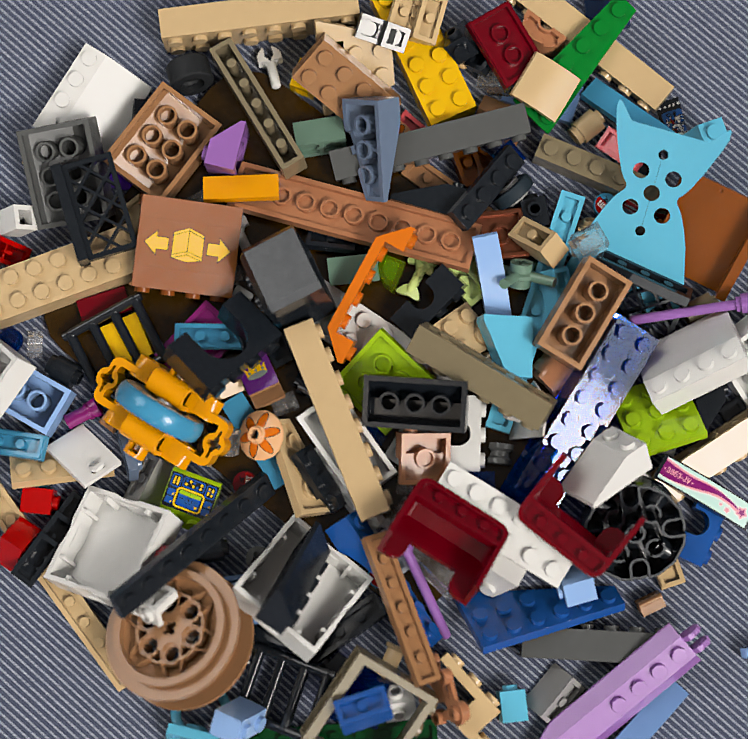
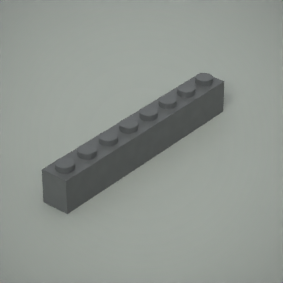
(444, 140)

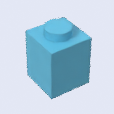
(512, 704)

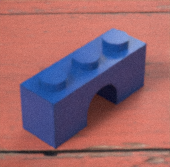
(697, 546)

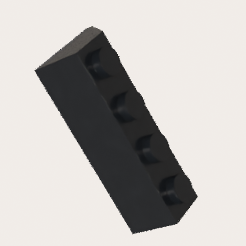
(415, 403)
(295, 581)

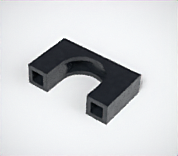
(211, 374)

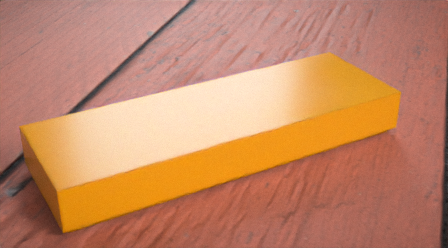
(241, 188)

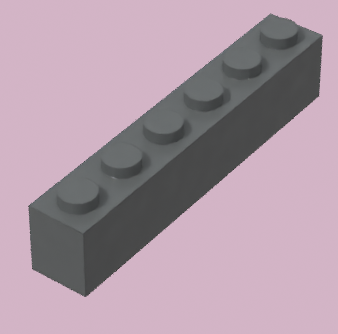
(587, 644)

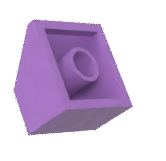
(226, 150)

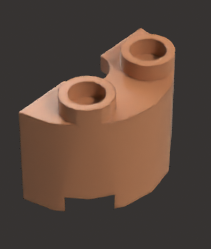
(547, 41)
(551, 373)

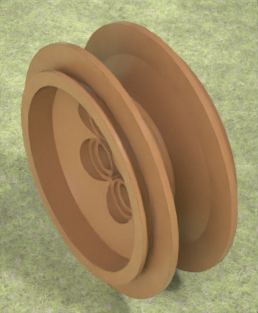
(202, 669)

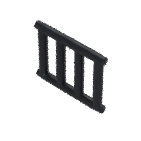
(114, 313)
(284, 658)

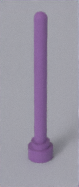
(739, 304)
(426, 592)

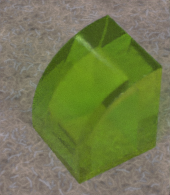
(391, 272)

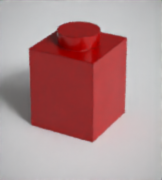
(39, 501)

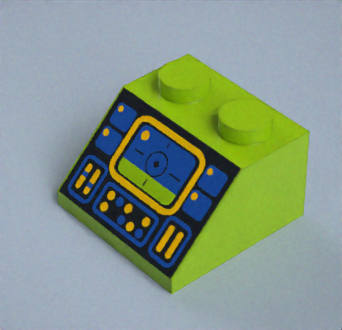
(190, 496)

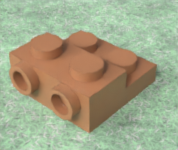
(422, 455)

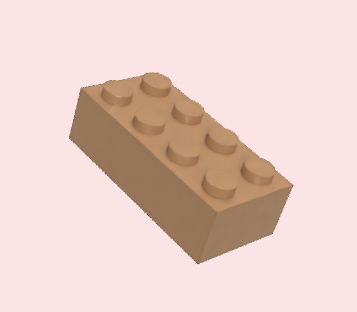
(335, 74)
(582, 313)

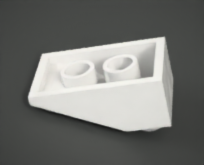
(607, 467)

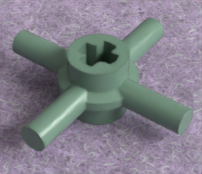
(521, 274)

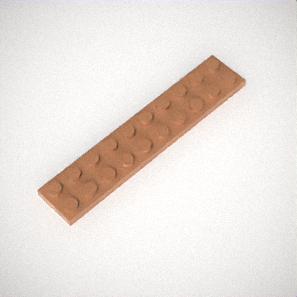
(352, 218)

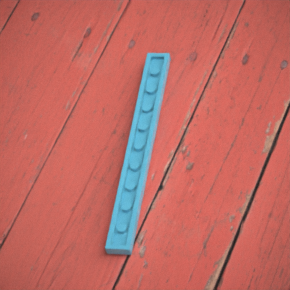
(564, 224)

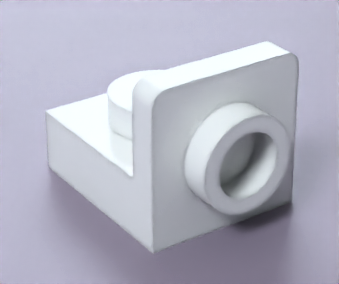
(153, 608)

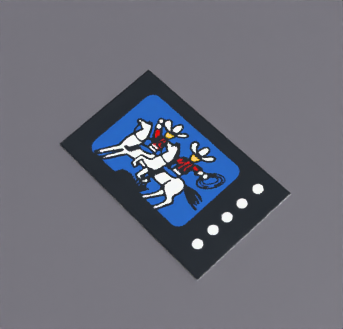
(671, 115)

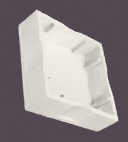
(109, 544)
(331, 599)

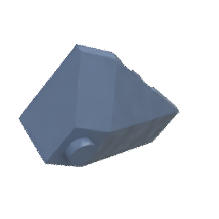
(374, 133)

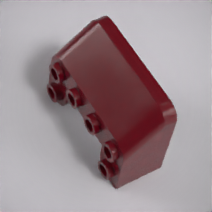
(449, 533)

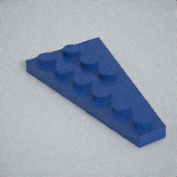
(530, 614)

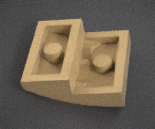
(420, 16)
(545, 86)

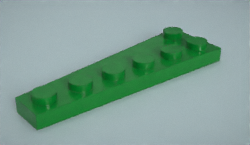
(587, 51)

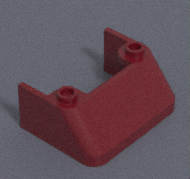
(565, 534)

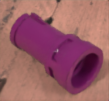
(89, 410)

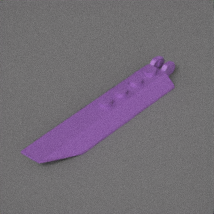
(629, 686)

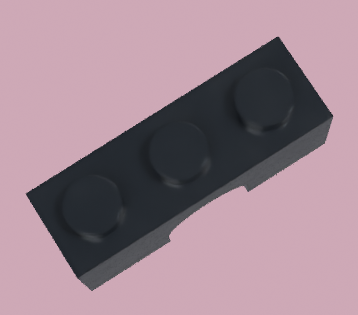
(446, 288)

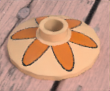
(269, 435)

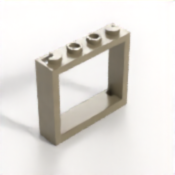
(345, 677)

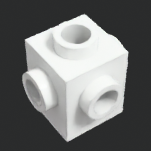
(401, 703)

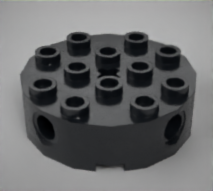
(656, 542)

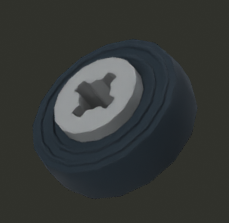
(513, 192)

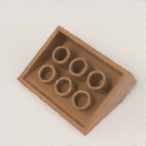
(163, 143)

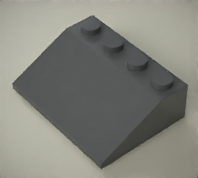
(62, 144)

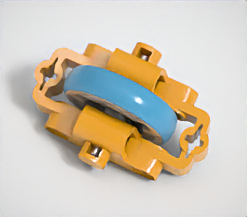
(161, 413)

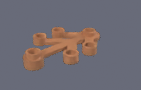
(457, 710)

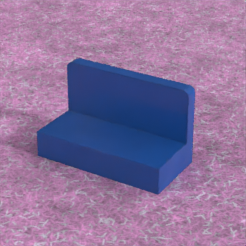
(363, 710)

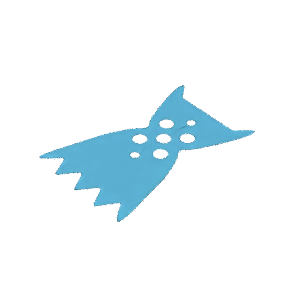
(662, 244)

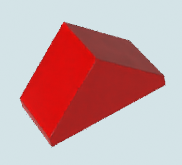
(12, 252)
(16, 542)

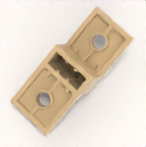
(481, 706)

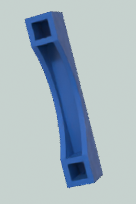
(347, 537)

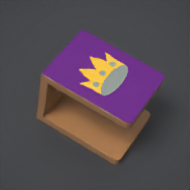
(262, 384)

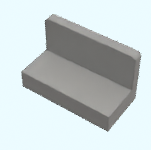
(151, 481)
(553, 693)

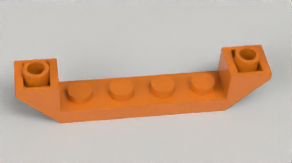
(342, 344)

